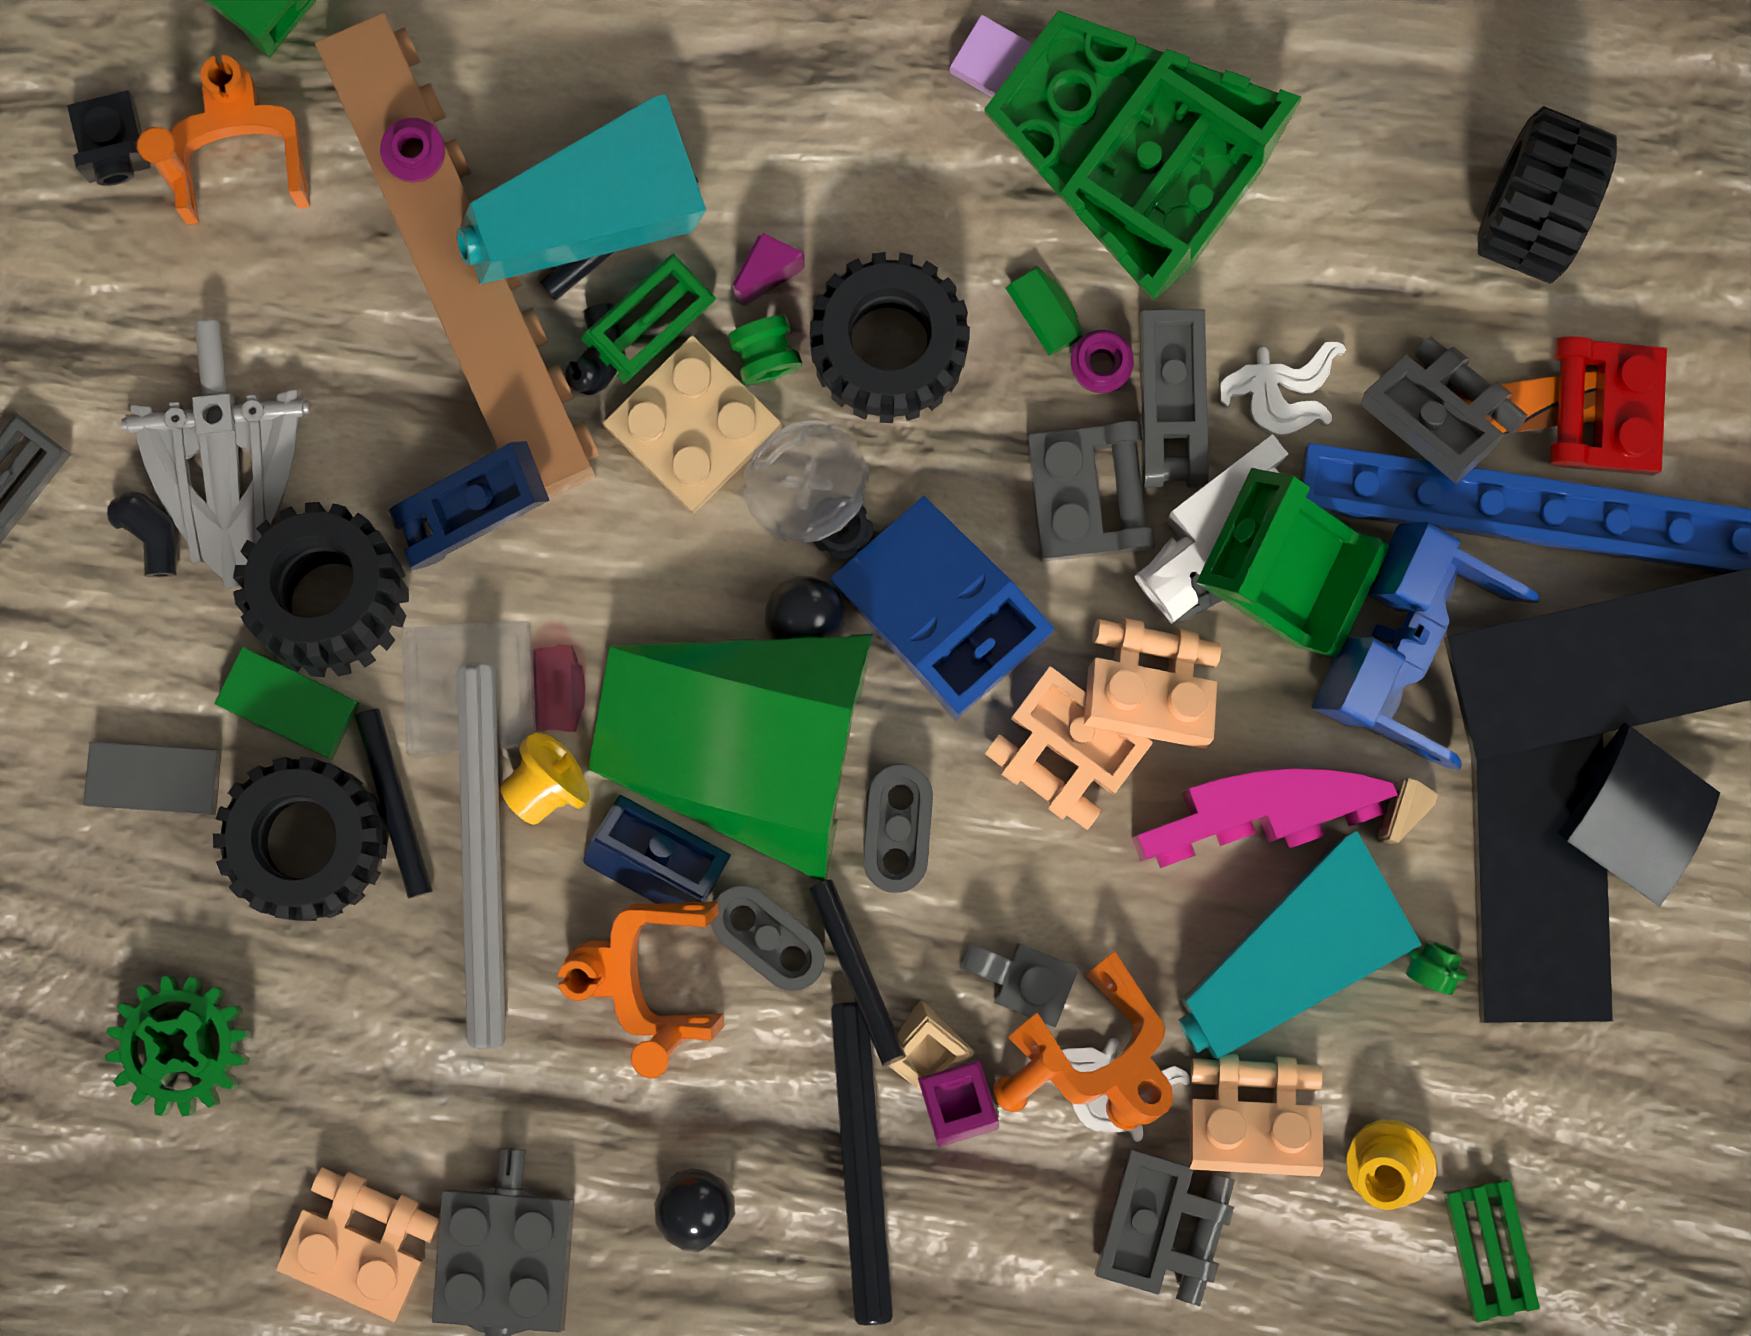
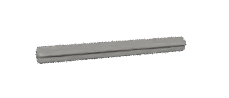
(481, 856)

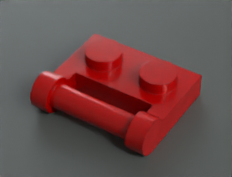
(1626, 406)

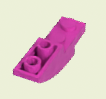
(1285, 801)

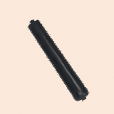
(861, 1166)

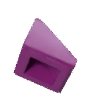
(765, 268)
(958, 1103)

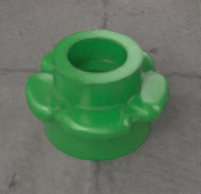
(1436, 967)

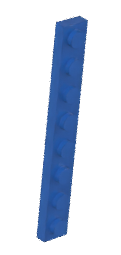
(1529, 509)

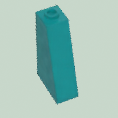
(588, 200)
(1308, 946)

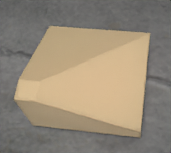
(1405, 810)
(929, 1045)

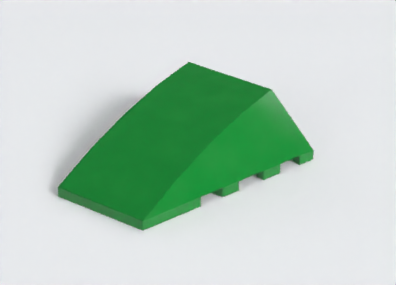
(1139, 141)
(736, 735)

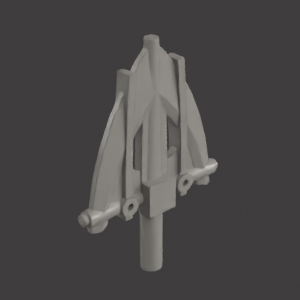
(216, 430)

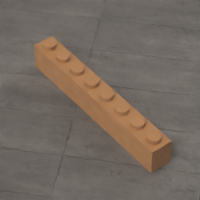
(481, 321)

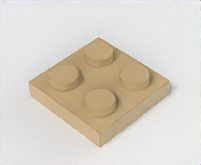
(692, 424)

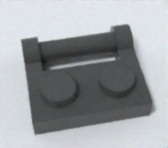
(1069, 495)

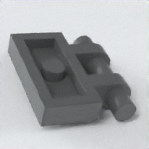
(1435, 419)
(1146, 1221)

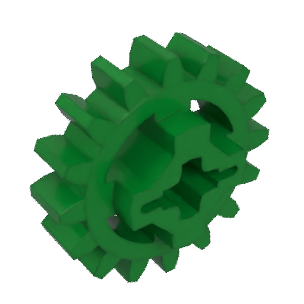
(160, 1068)

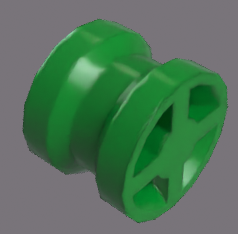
(765, 350)

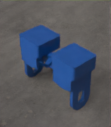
(1369, 676)

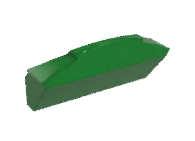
(1046, 310)

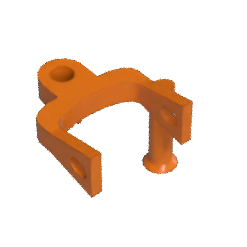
(225, 116)
(614, 973)
(1132, 1081)

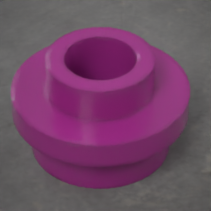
(417, 168)
(1102, 342)

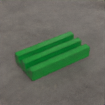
(612, 352)
(1504, 1304)

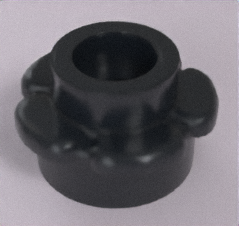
(847, 545)

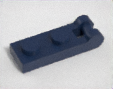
(469, 504)

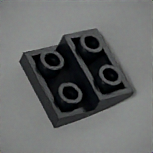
(1641, 814)

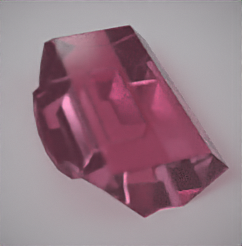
(557, 688)

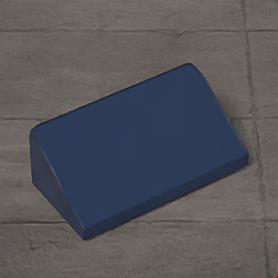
(654, 855)

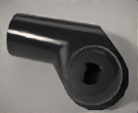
(590, 373)
(150, 525)

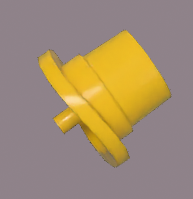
(544, 780)
(1391, 1164)

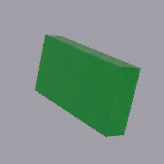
(287, 703)

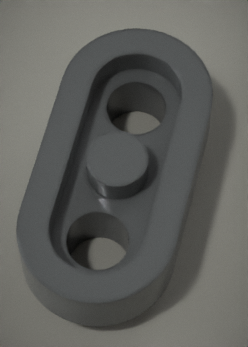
(898, 829)
(768, 938)

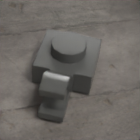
(1028, 981)

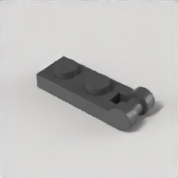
(1174, 395)

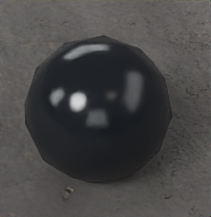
(804, 608)
(693, 1209)

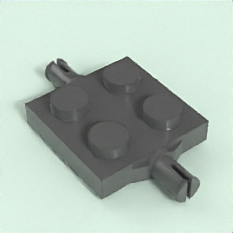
(503, 1256)

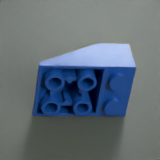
(942, 607)

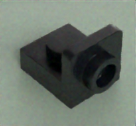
(107, 138)

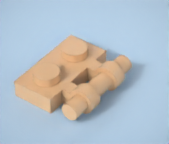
(1149, 700)
(1056, 719)
(1255, 1134)
(352, 1263)

